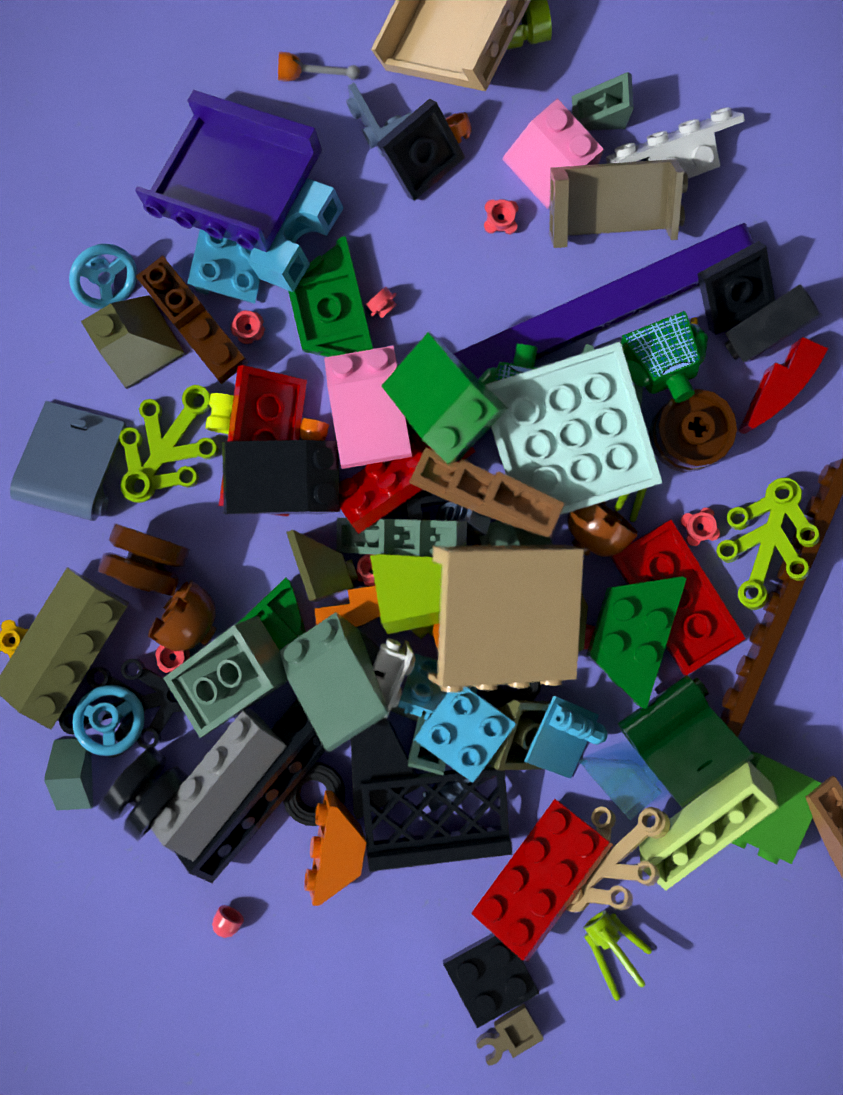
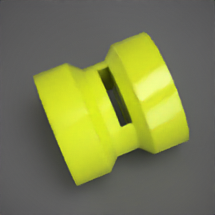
(220, 414)

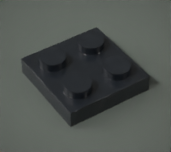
(421, 149)
(736, 287)
(490, 979)

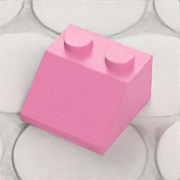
(551, 141)

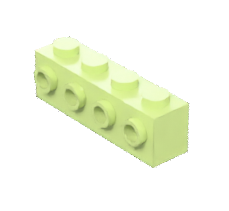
(710, 824)

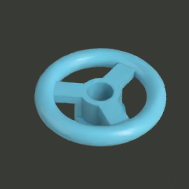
(92, 263)
(96, 714)

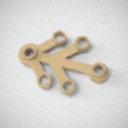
(610, 866)

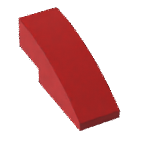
(783, 382)

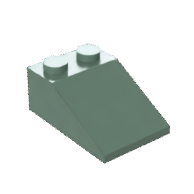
(227, 675)
(334, 680)

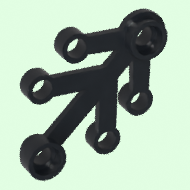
(159, 698)

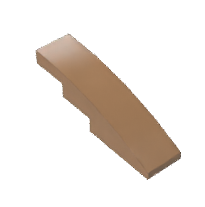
(487, 493)
(827, 811)

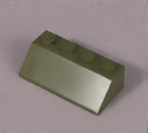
(60, 647)

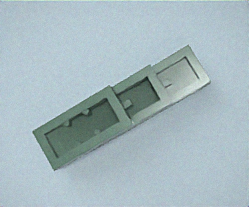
(400, 536)

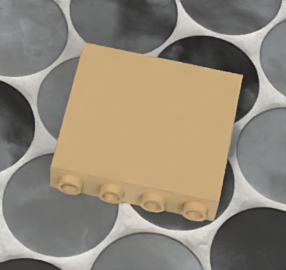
(448, 39)
(508, 615)

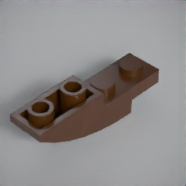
(191, 319)

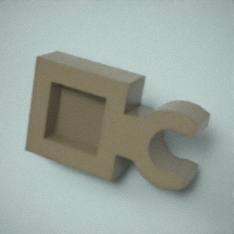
(515, 1032)

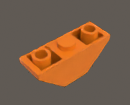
(335, 850)

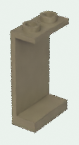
(616, 199)

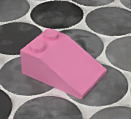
(364, 416)

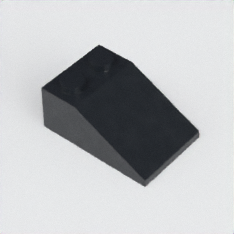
(280, 477)

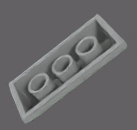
(217, 785)

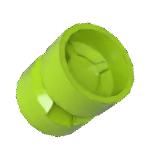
(535, 25)

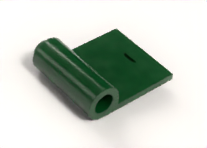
(684, 740)

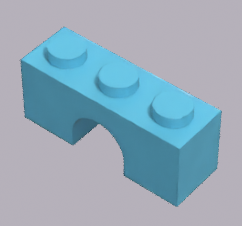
(285, 261)

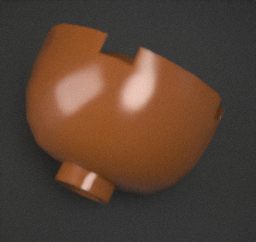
(600, 530)
(186, 619)

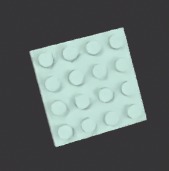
(575, 430)

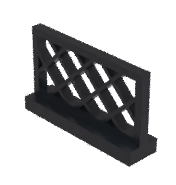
(433, 846)

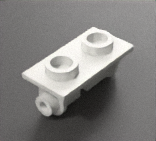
(395, 664)

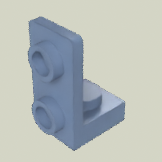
(360, 109)

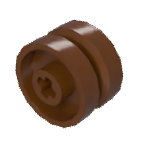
(690, 450)
(143, 562)

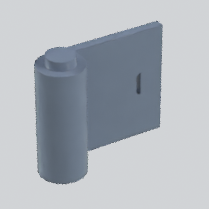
(67, 465)

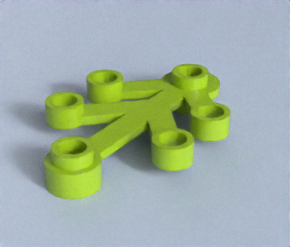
(163, 449)
(769, 536)

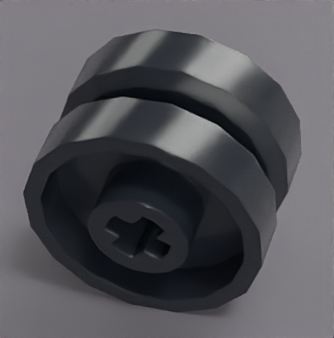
(140, 789)

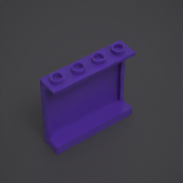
(233, 172)

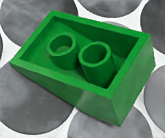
(442, 399)

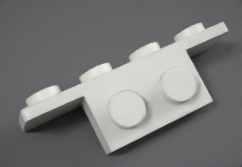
(691, 145)

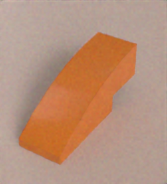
(361, 610)

